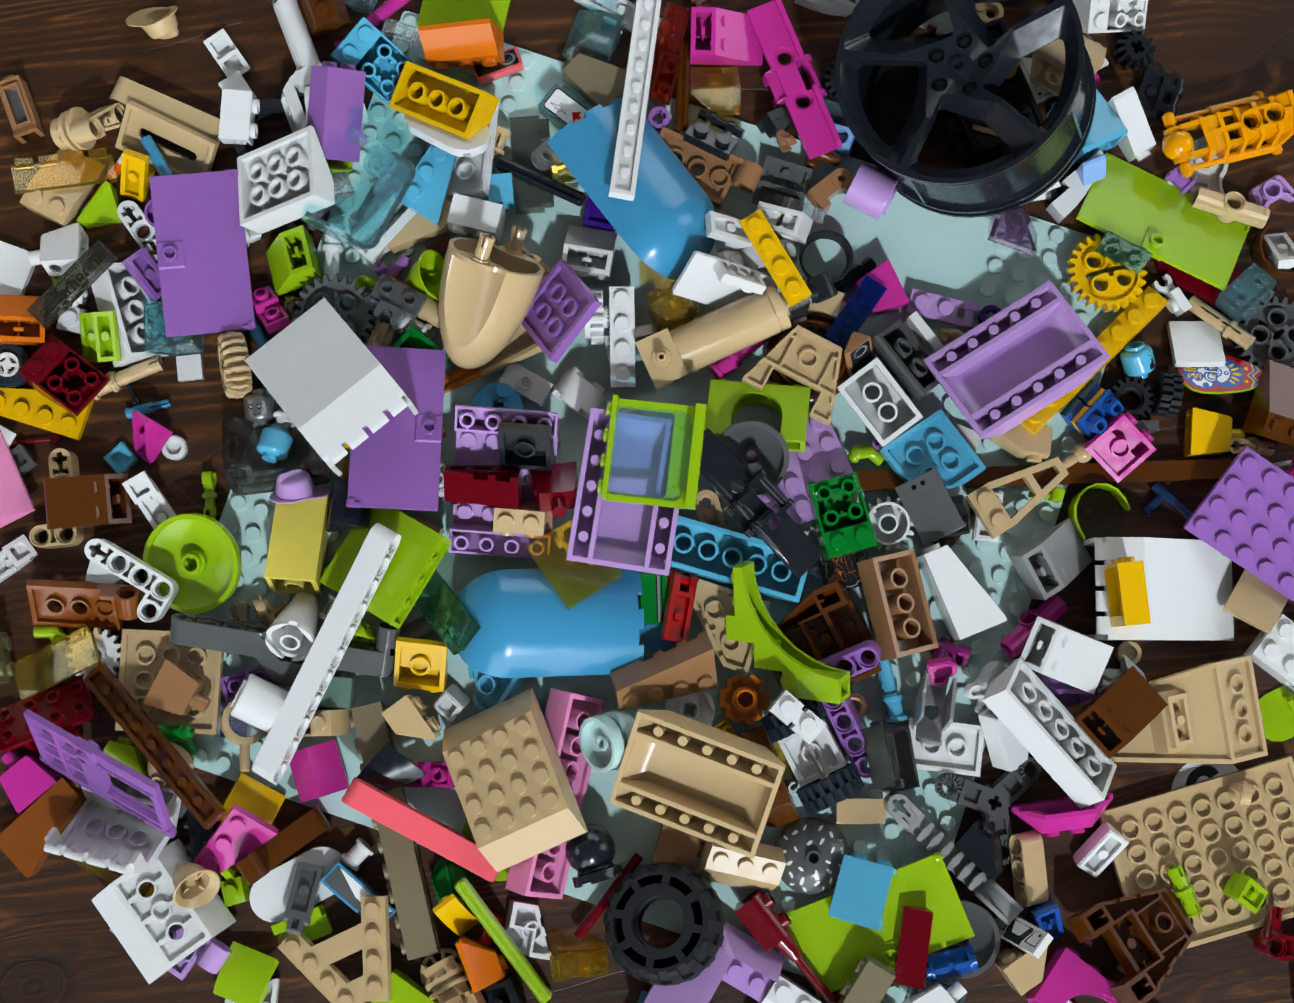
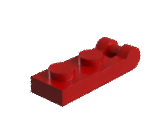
(679, 607)

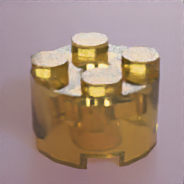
(671, 309)

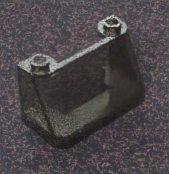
(251, 474)

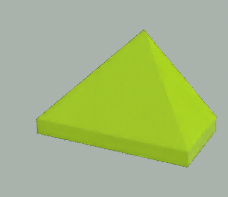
(101, 208)

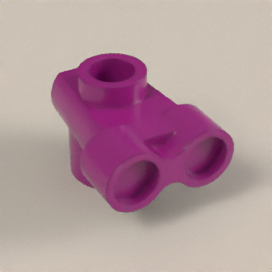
(948, 648)

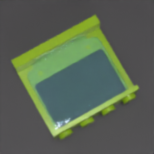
(652, 453)

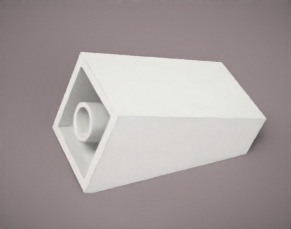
(958, 595)

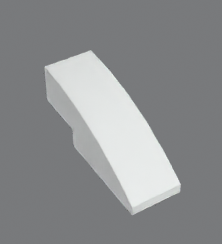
(1072, 194)

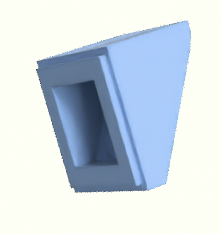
(1092, 170)

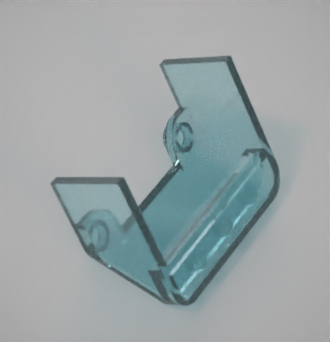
(392, 181)

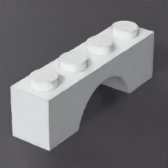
(622, 337)

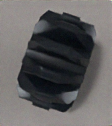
(1142, 54)

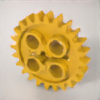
(1112, 292)

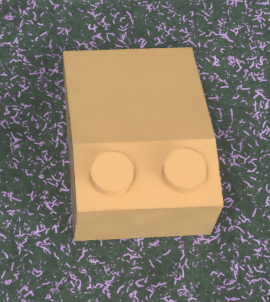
(62, 204)

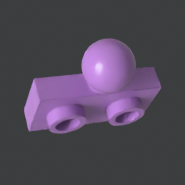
(145, 273)

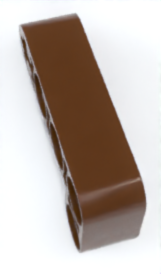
(282, 845)

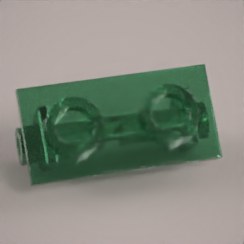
(1123, 251)

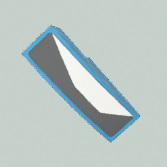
(349, 887)

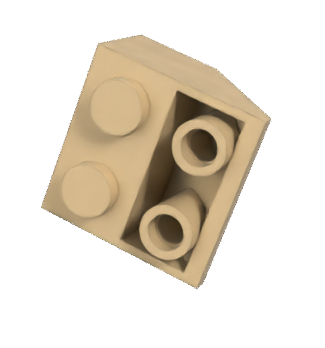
(409, 718)
(1020, 968)

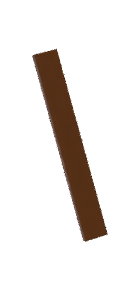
(155, 746)

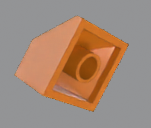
(481, 962)

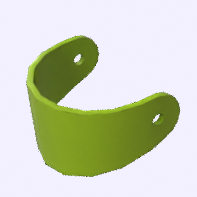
(1072, 508)

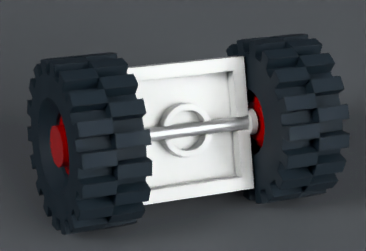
(818, 767)

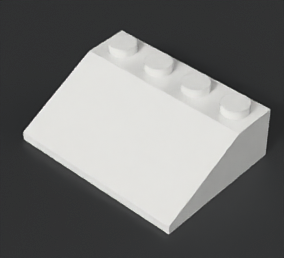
(283, 181)

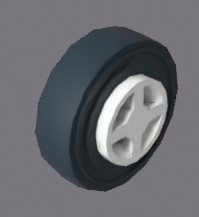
(8, 354)

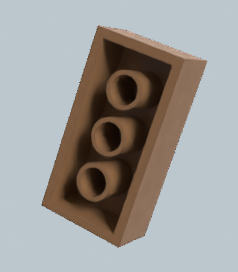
(897, 604)

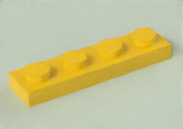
(775, 258)

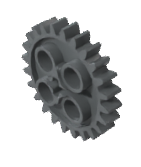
(358, 316)
(1261, 350)

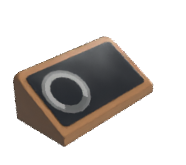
(858, 352)

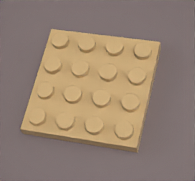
(143, 657)

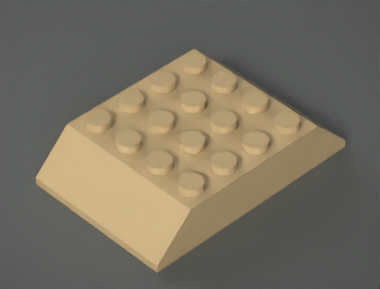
(698, 780)
(511, 782)

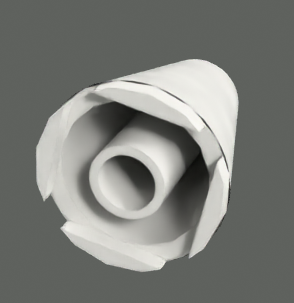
(294, 628)

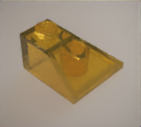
(717, 88)

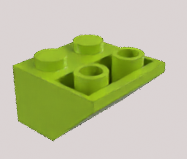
(293, 260)

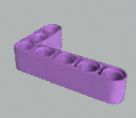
(844, 730)

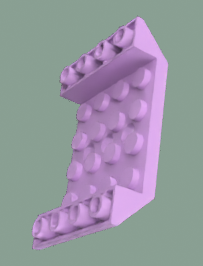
(479, 445)

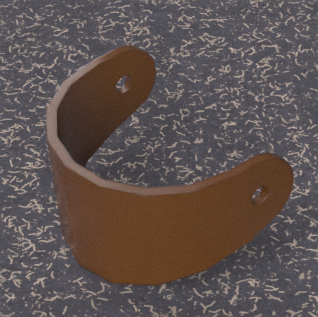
(1258, 257)

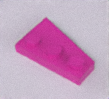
(234, 839)

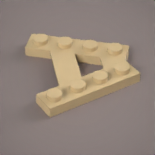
(370, 936)

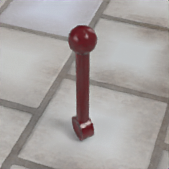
(54, 438)

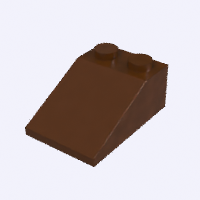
(1273, 405)

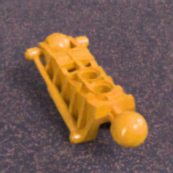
(1179, 143)

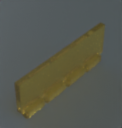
(57, 174)
(56, 662)

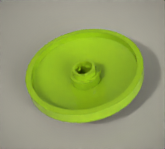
(198, 557)

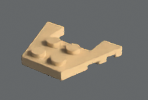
(807, 360)

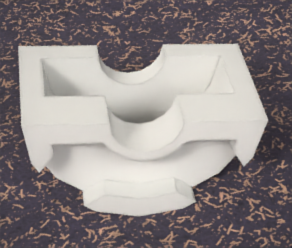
(579, 393)

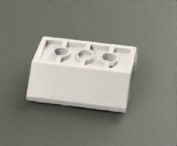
(145, 922)

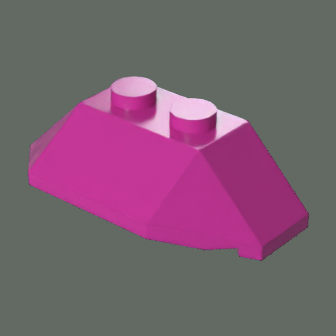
(1059, 815)

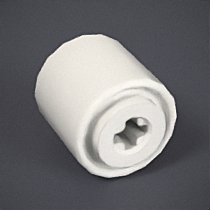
(258, 702)

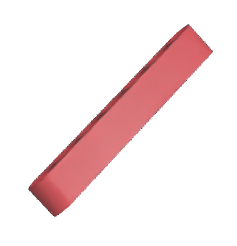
(418, 827)

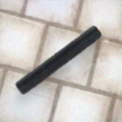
(540, 181)

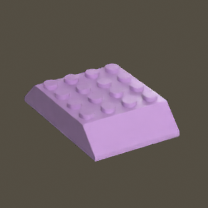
(1017, 361)
(617, 532)

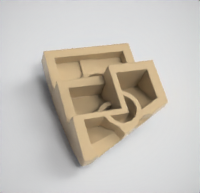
(1255, 602)

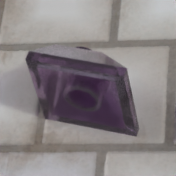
(1014, 231)

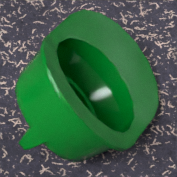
(445, 876)

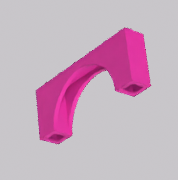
(1068, 977)

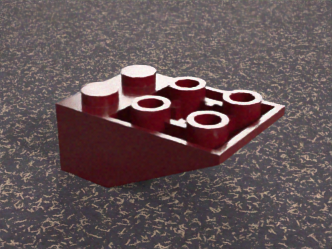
(63, 376)

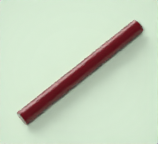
(603, 902)

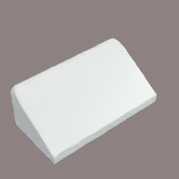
(1100, 849)

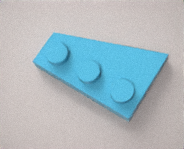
(429, 187)

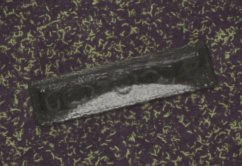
(72, 284)

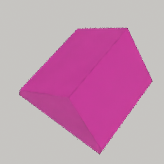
(318, 771)

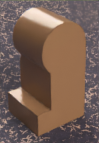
(833, 184)

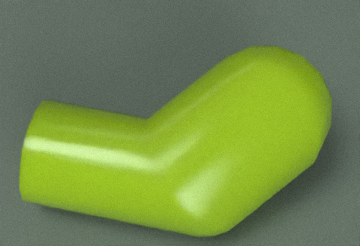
(865, 451)
(52, 632)

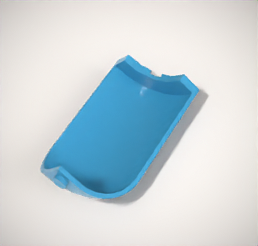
(668, 204)
(535, 635)

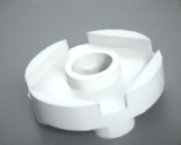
(703, 701)

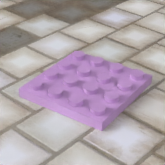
(820, 461)

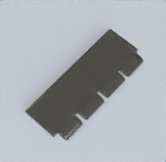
(525, 138)

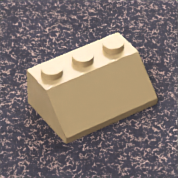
(740, 871)

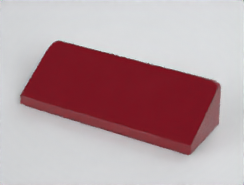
(913, 946)

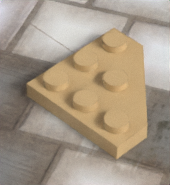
(711, 606)

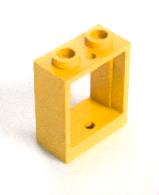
(1127, 592)

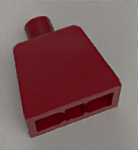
(555, 489)

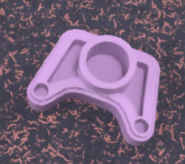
(1271, 191)

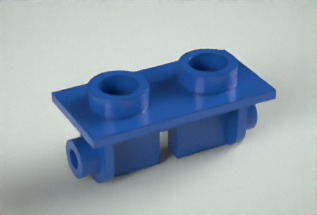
(951, 963)

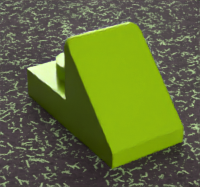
(1245, 891)

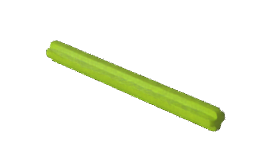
(503, 940)

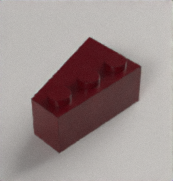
(483, 485)

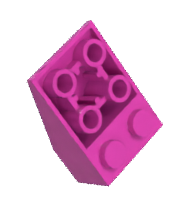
(723, 38)

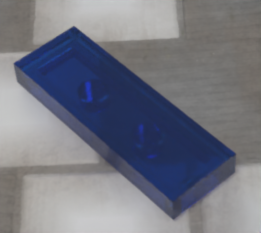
(855, 311)

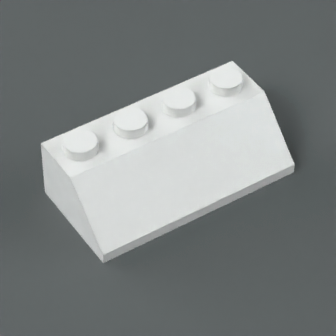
(121, 292)

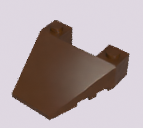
(1145, 936)

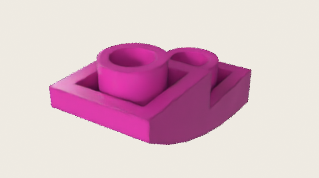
(269, 310)
(436, 775)

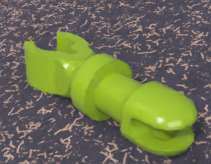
(209, 482)

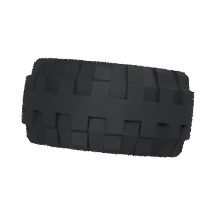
(701, 931)

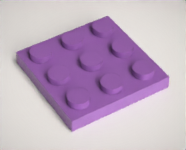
(559, 310)

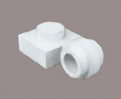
(70, 319)

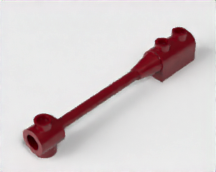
(773, 930)

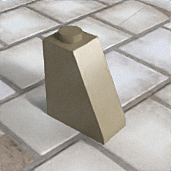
(594, 79)

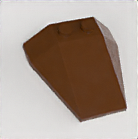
(826, 625)

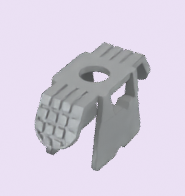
(930, 730)

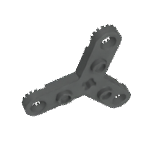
(1004, 789)

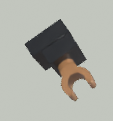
(776, 124)

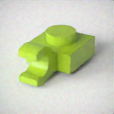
(235, 888)

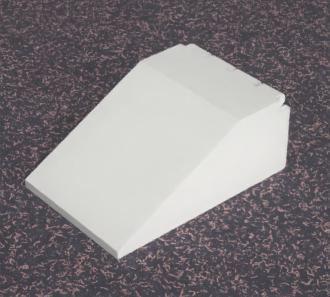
(327, 382)
(1184, 586)

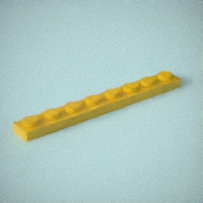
(1113, 340)

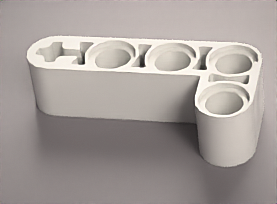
(130, 575)

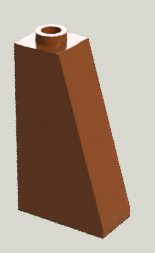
(24, 838)

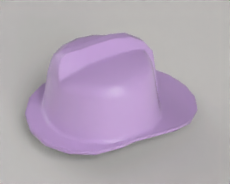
(295, 487)

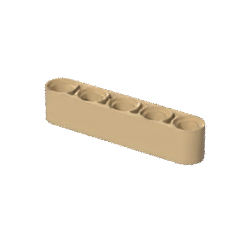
(195, 119)

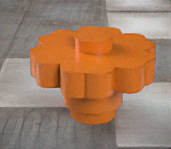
(744, 699)

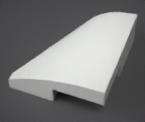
(526, 929)

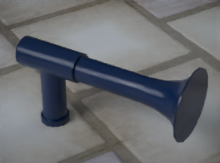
(1165, 495)

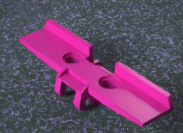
(778, 37)

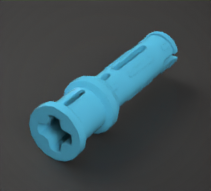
(891, 697)

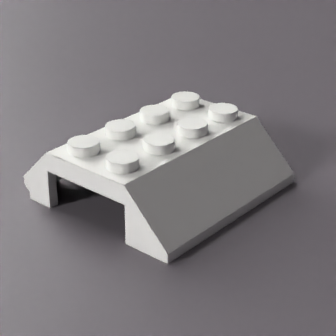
(111, 836)

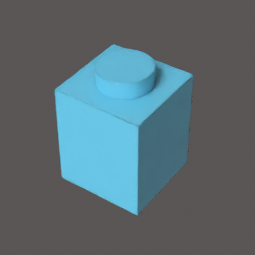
(502, 190)

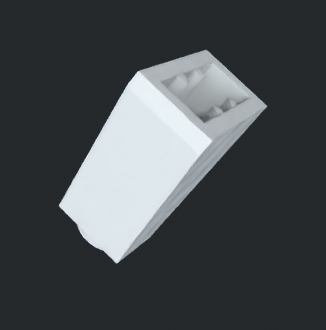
(1139, 137)
(1002, 745)

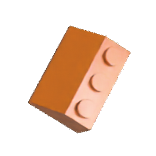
(462, 44)

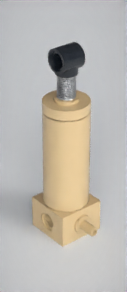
(724, 331)

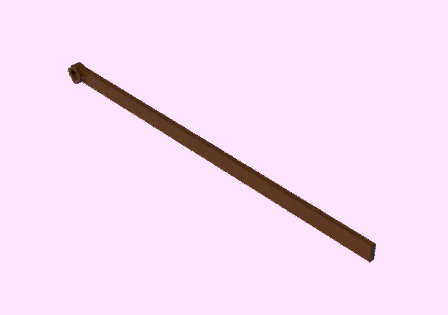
(1078, 474)

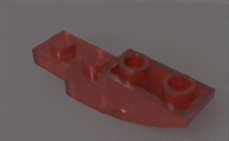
(666, 53)

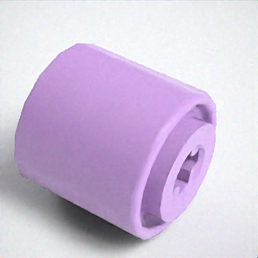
(871, 191)

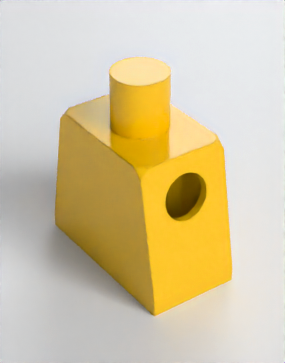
(1208, 433)

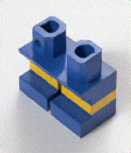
(1091, 410)

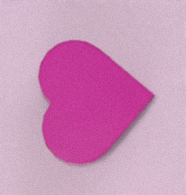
(940, 670)

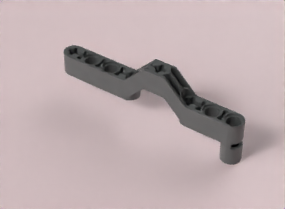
(250, 641)

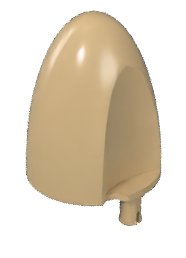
(484, 296)

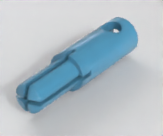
(146, 407)

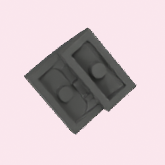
(780, 180)

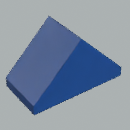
(1047, 917)

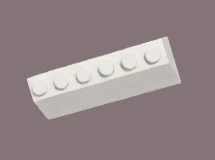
(1050, 734)

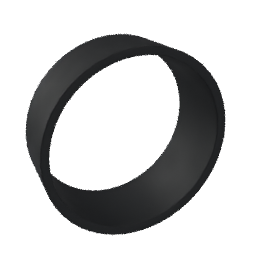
(832, 235)

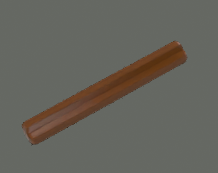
(682, 90)

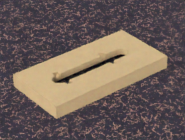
(140, 117)

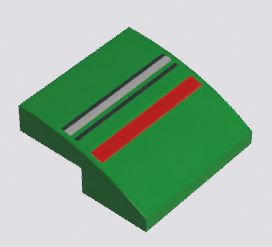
(654, 597)

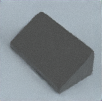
(416, 629)

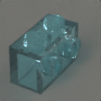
(1246, 293)

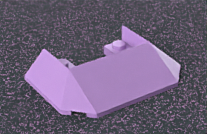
(738, 963)

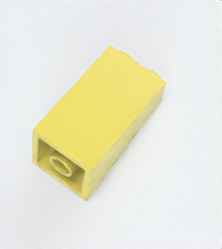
(298, 547)

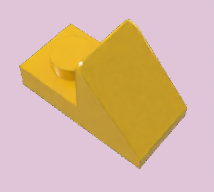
(135, 175)

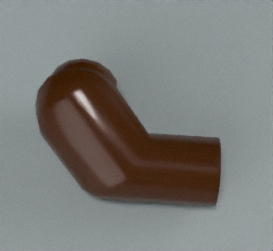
(831, 158)

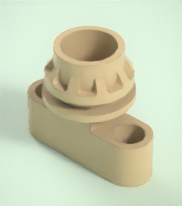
(80, 130)
(449, 984)

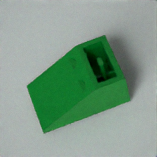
(841, 516)

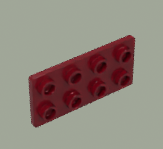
(62, 705)

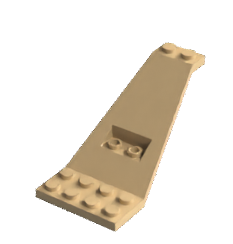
(1208, 717)

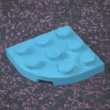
(931, 446)

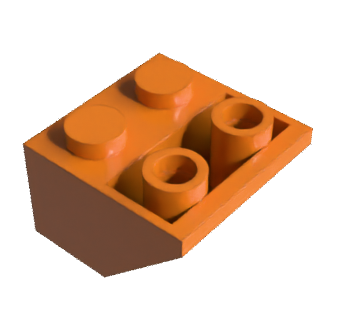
(17, 324)

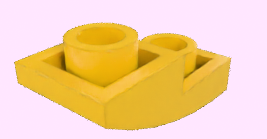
(455, 914)

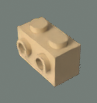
(520, 520)

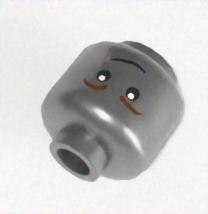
(259, 407)

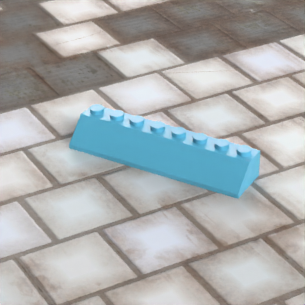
(715, 551)

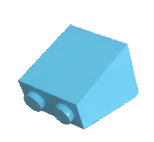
(1105, 131)

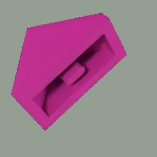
(148, 436)

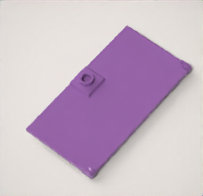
(201, 253)
(402, 459)

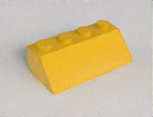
(442, 101)

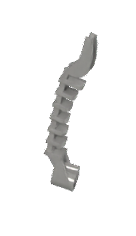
(964, 869)

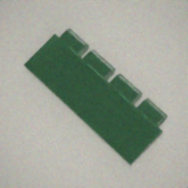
(447, 614)

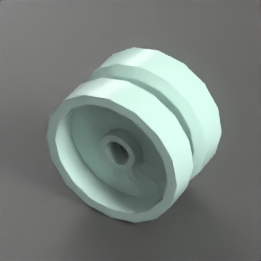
(605, 739)

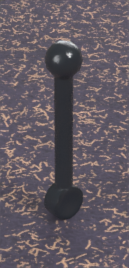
(135, 400)

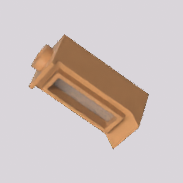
(20, 107)

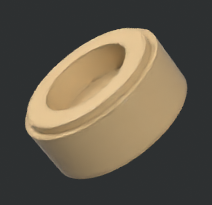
(1130, 649)

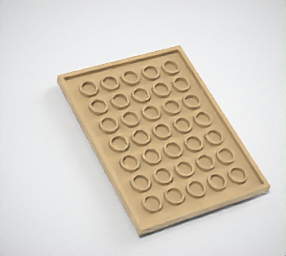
(1211, 841)

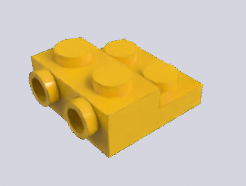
(420, 664)

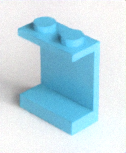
(862, 891)

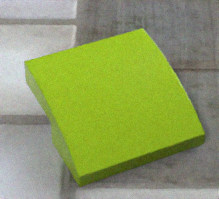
(99, 336)
(245, 975)

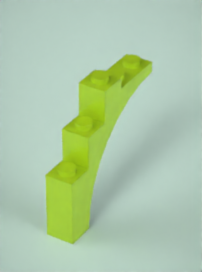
(773, 650)

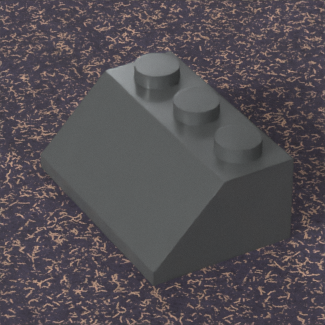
(905, 359)

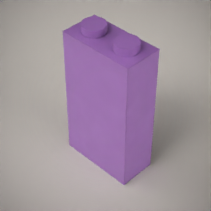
(336, 108)

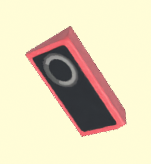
(489, 74)

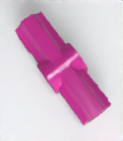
(1016, 640)

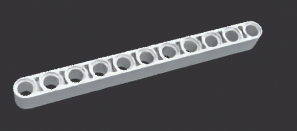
(326, 653)

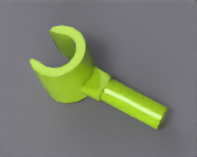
(1055, 496)

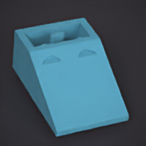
(374, 55)

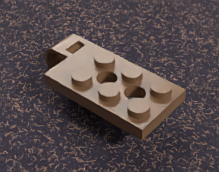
(718, 173)

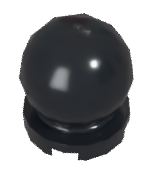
(592, 856)

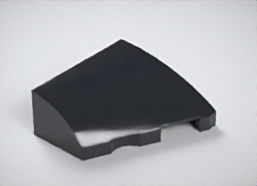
(390, 769)

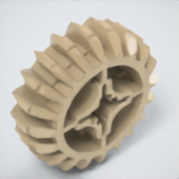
(234, 371)

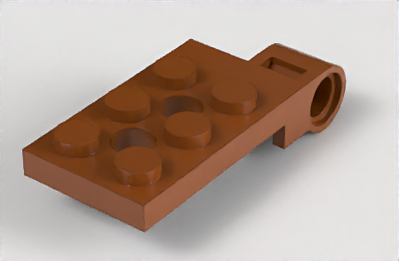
(105, 604)

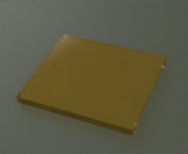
(570, 579)

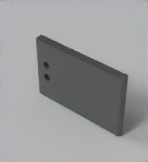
(930, 507)

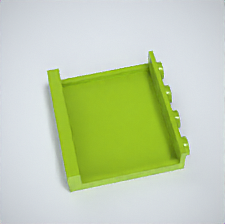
(408, 571)

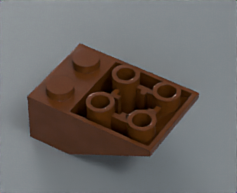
(87, 501)
(1120, 712)

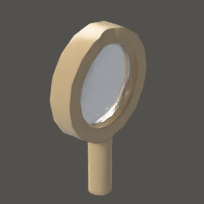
(240, 734)

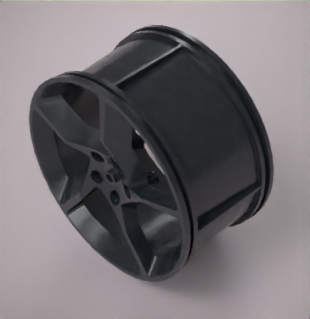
(961, 76)

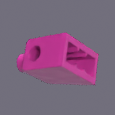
(894, 297)
(26, 779)

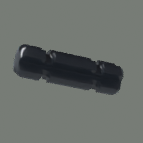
(855, 274)

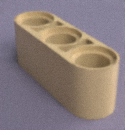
(1028, 868)

